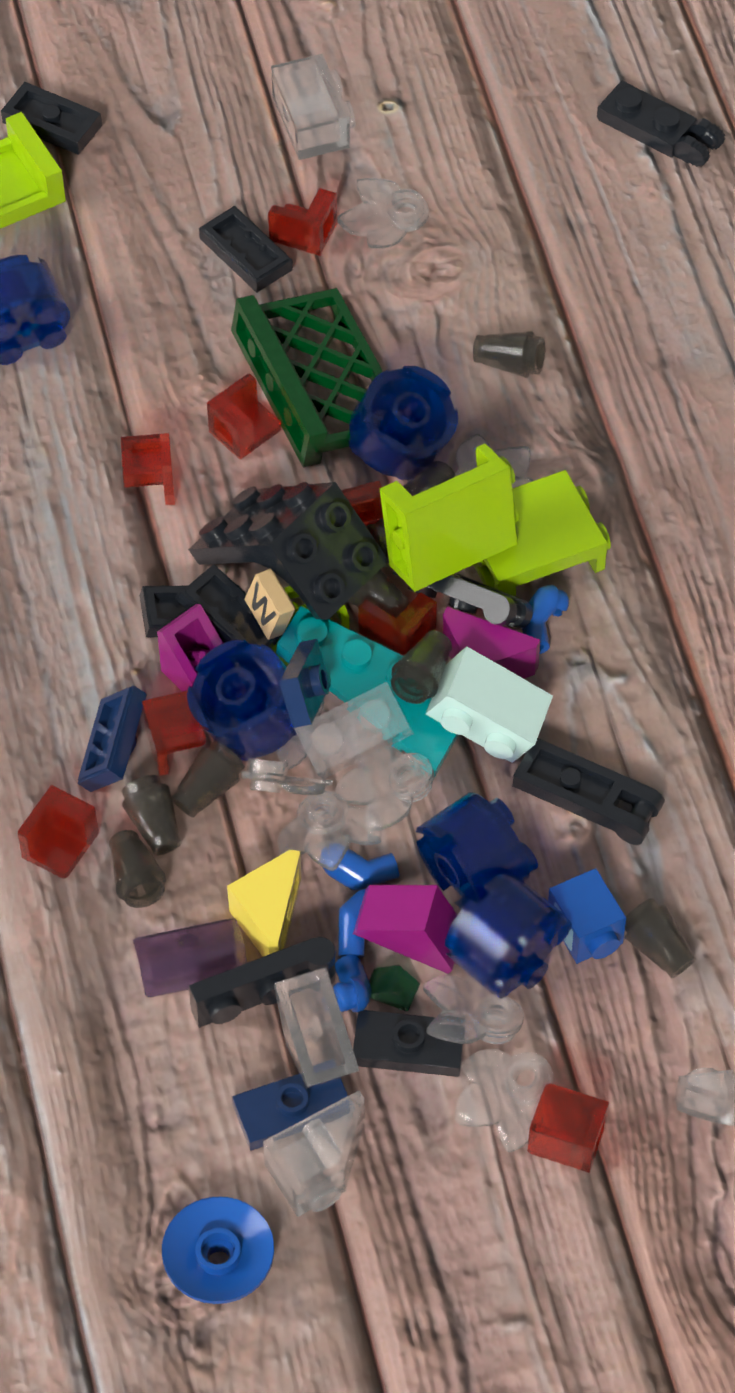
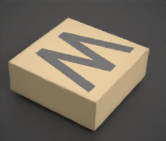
(269, 603)

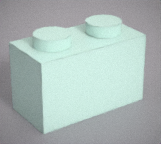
(489, 705)

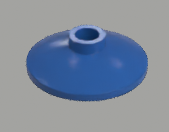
(213, 1227)

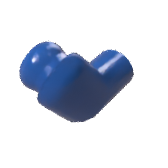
(544, 603)
(359, 873)
(348, 913)
(354, 986)

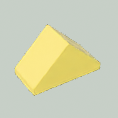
(266, 901)

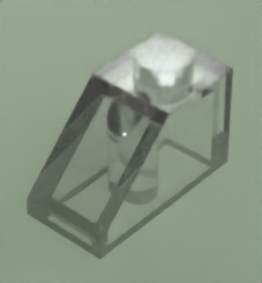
(317, 1155)

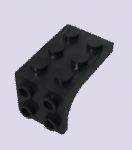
(301, 534)

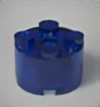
(30, 308)
(403, 422)
(241, 699)
(473, 845)
(506, 936)

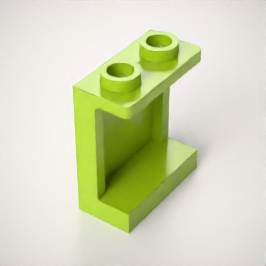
(28, 173)
(451, 522)
(551, 535)

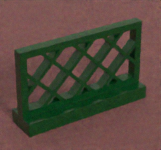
(281, 376)

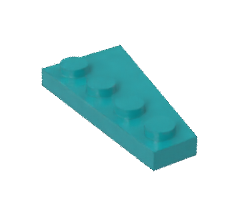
(360, 665)

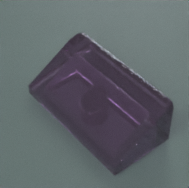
(188, 955)

